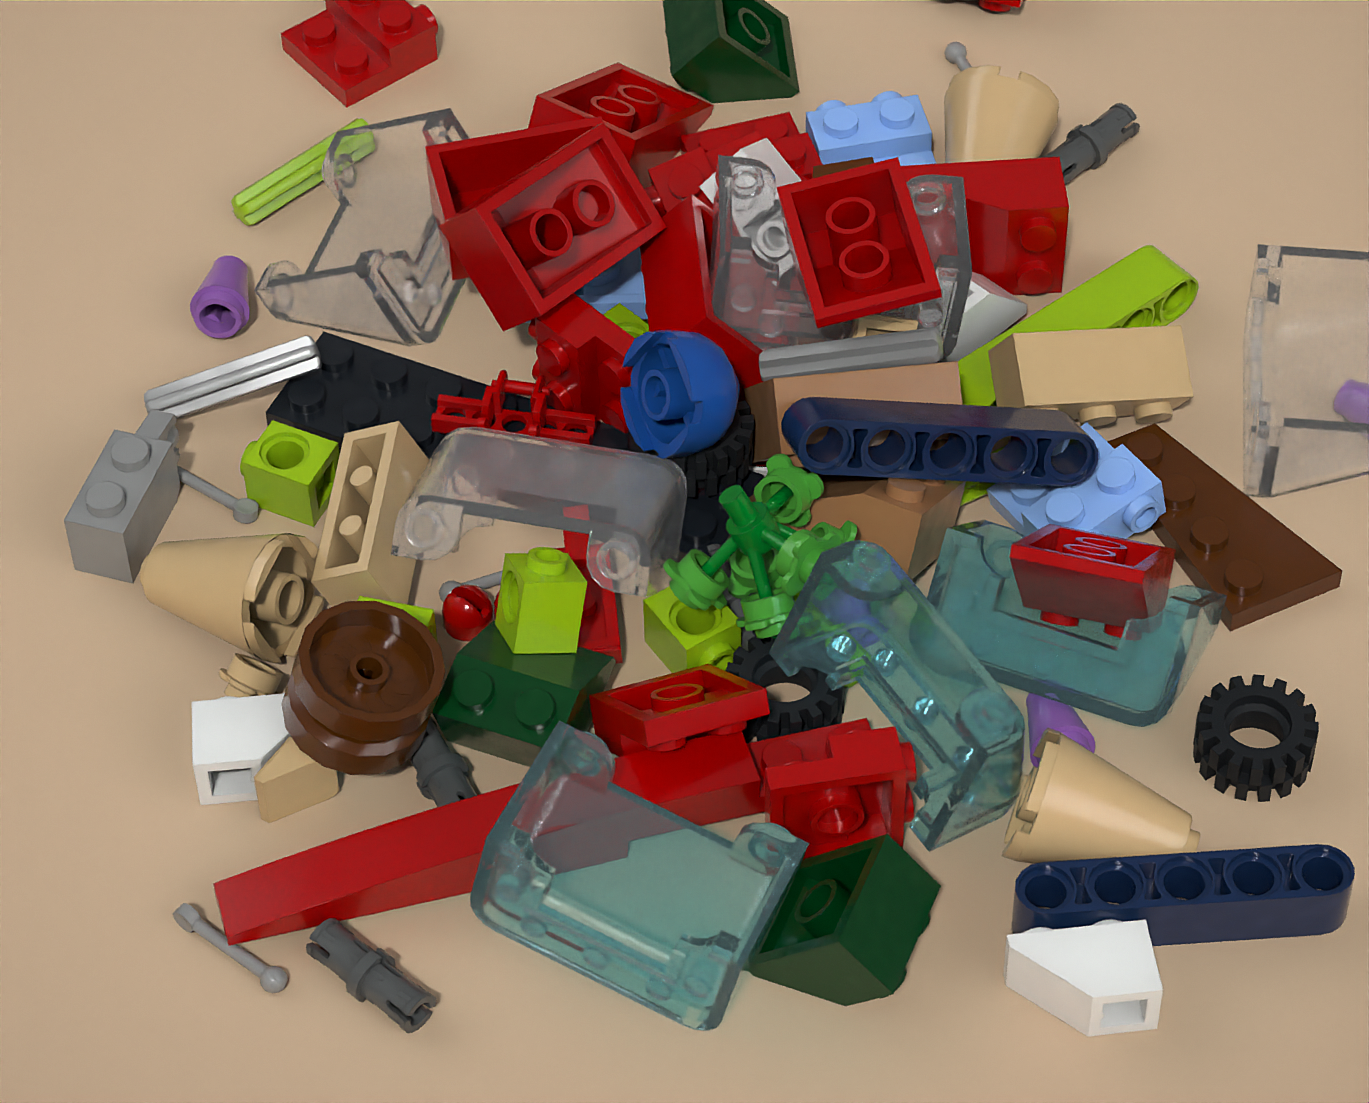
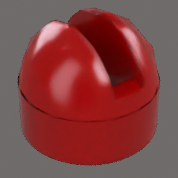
(460, 614)

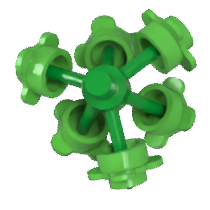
(761, 550)

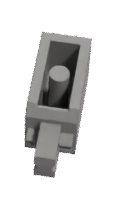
(126, 500)

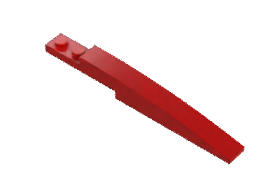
(441, 848)

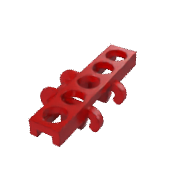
(492, 408)

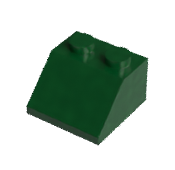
(730, 49)
(514, 701)
(848, 923)

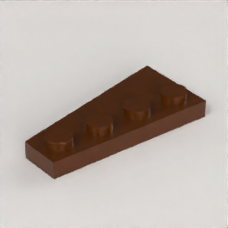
(1226, 537)

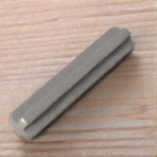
(853, 354)
(235, 378)

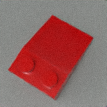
(637, 109)
(1013, 219)
(553, 227)
(857, 243)
(1090, 577)

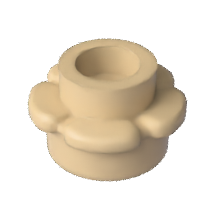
(249, 677)

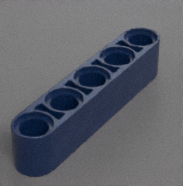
(918, 424)
(1211, 881)

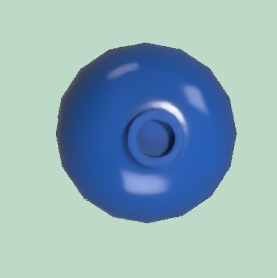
(678, 392)

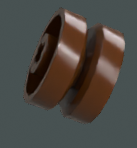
(363, 687)

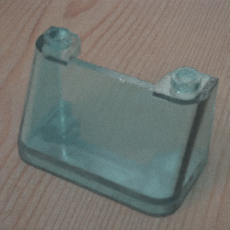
(875, 627)
(1080, 666)
(630, 885)

